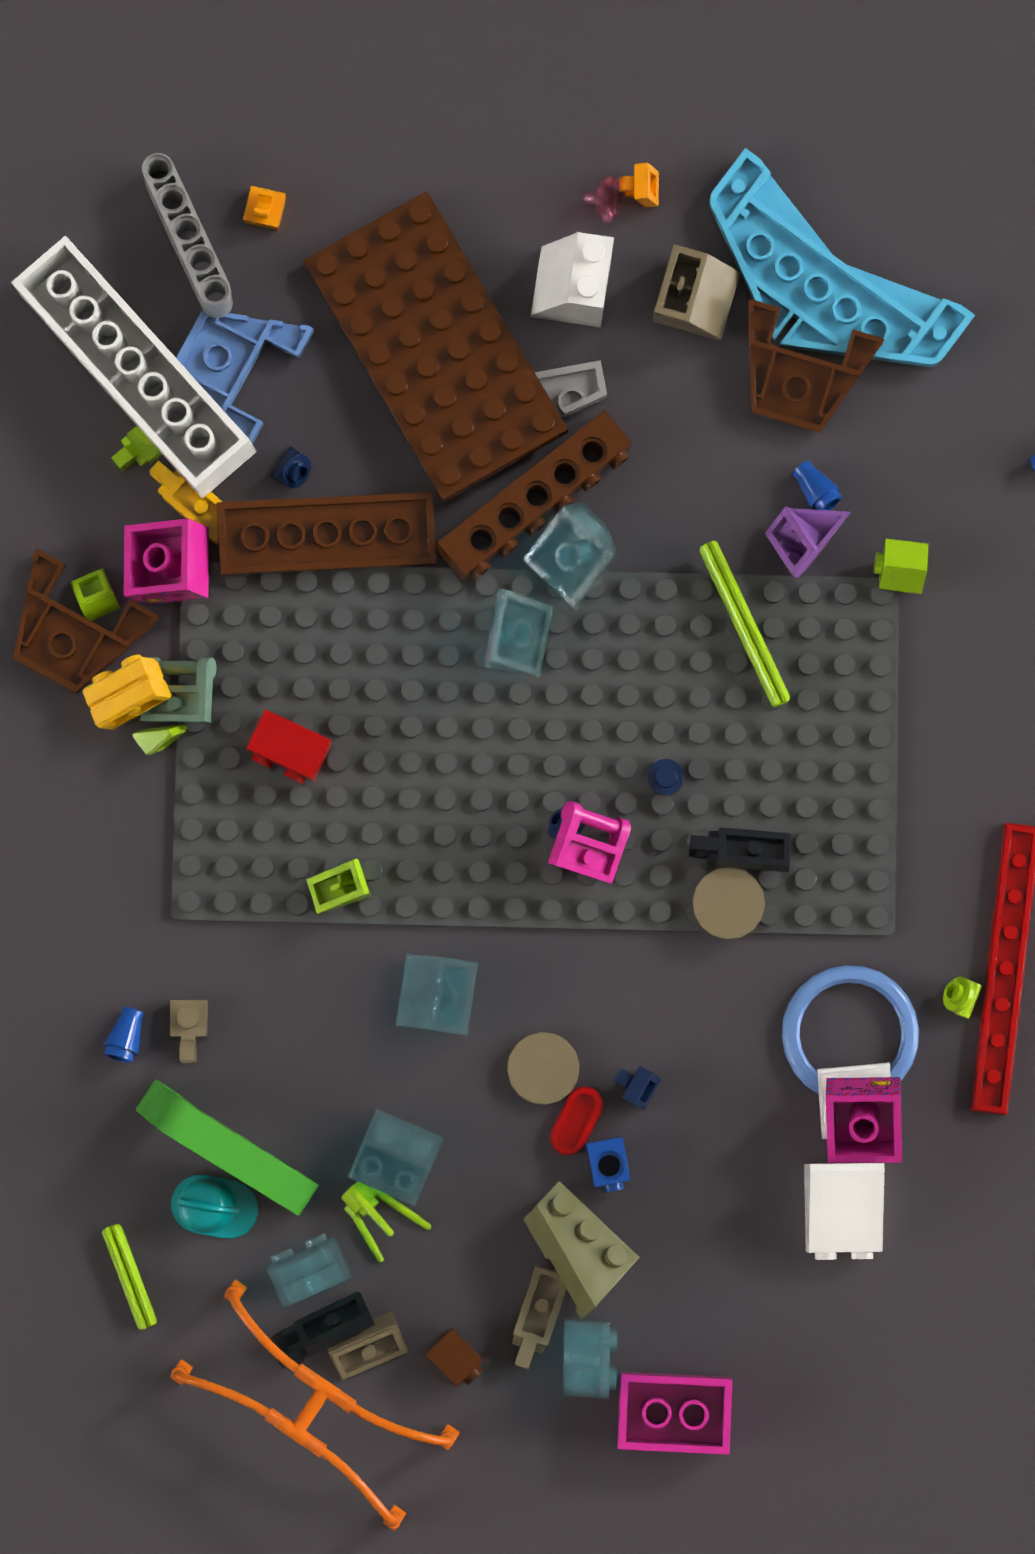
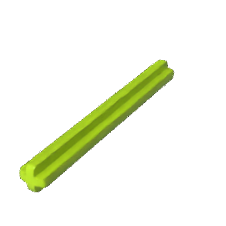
(744, 623)

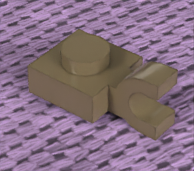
(188, 1022)

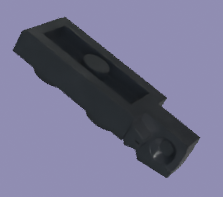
(743, 849)

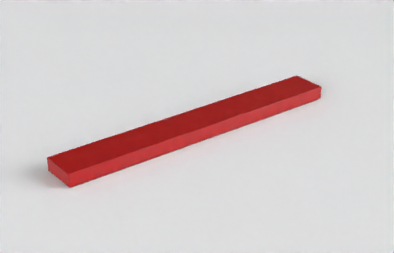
(1005, 971)

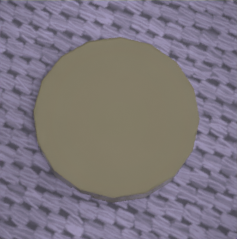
(728, 903)
(543, 1068)

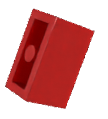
(289, 747)

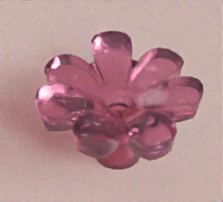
(606, 198)

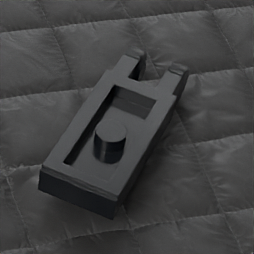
(324, 1328)

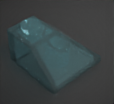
(572, 552)

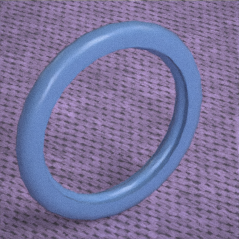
(841, 975)

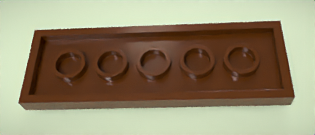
(326, 533)

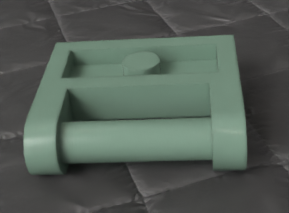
(187, 702)

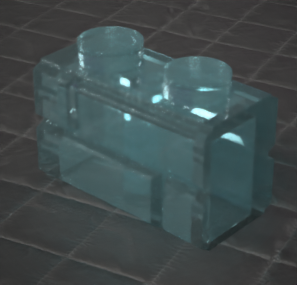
(309, 1270)

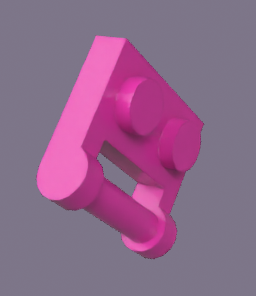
(584, 853)

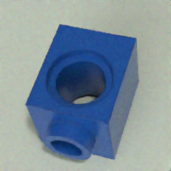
(613, 1147)

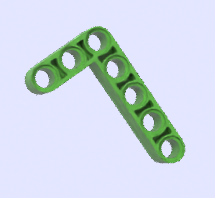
(225, 1148)

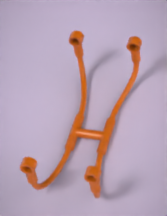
(323, 1391)

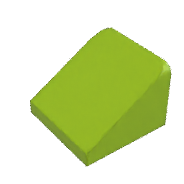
(95, 595)
(158, 738)

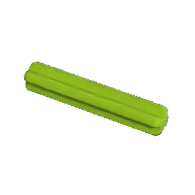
(129, 1276)

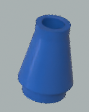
(816, 487)
(125, 1036)

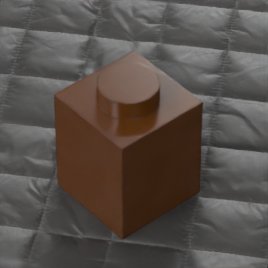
(456, 1358)

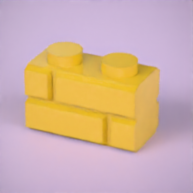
(126, 692)

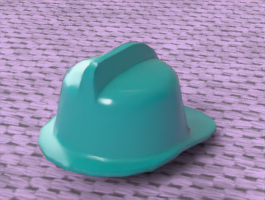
(214, 1206)

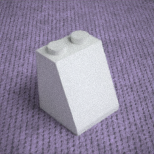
(573, 279)
(844, 1209)

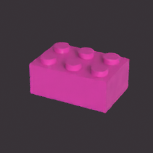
(674, 1413)

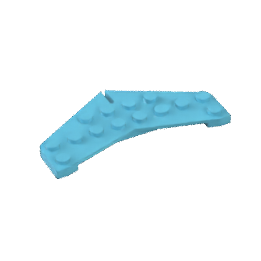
(795, 271)

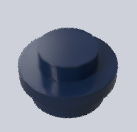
(665, 777)

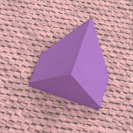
(802, 535)

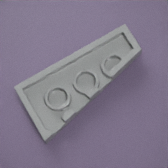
(574, 386)

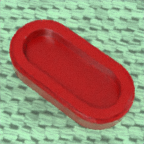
(576, 1121)

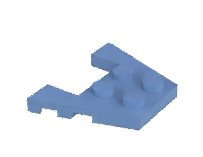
(224, 351)

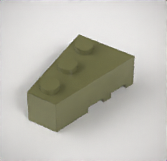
(579, 1246)

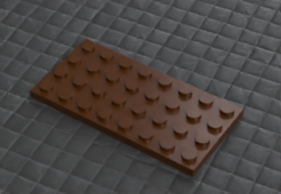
(435, 346)

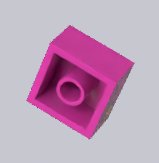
(166, 561)
(864, 1120)

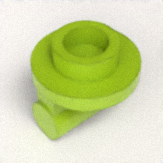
(961, 996)

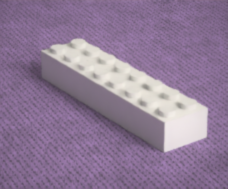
(134, 367)

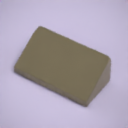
(368, 1347)

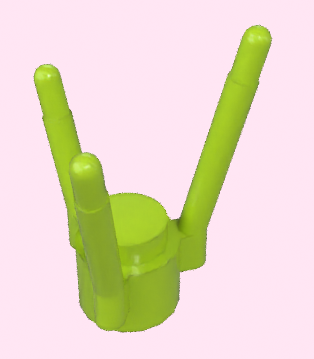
(362, 1200)

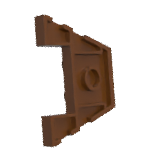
(796, 385)
(65, 643)

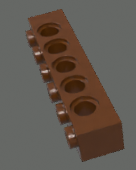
(598, 434)

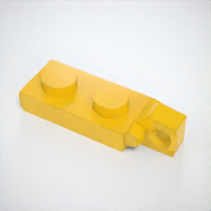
(185, 499)

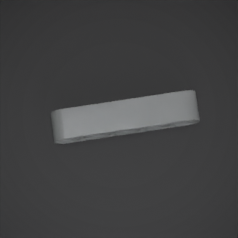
(182, 220)

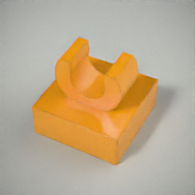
(642, 186)
(264, 208)

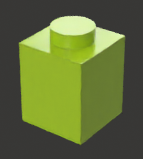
(902, 566)

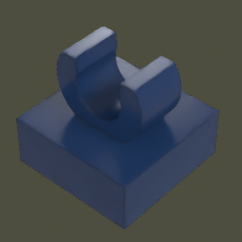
(638, 1086)

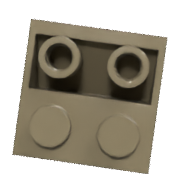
(696, 293)

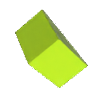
(338, 886)

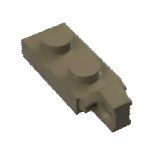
(537, 1315)

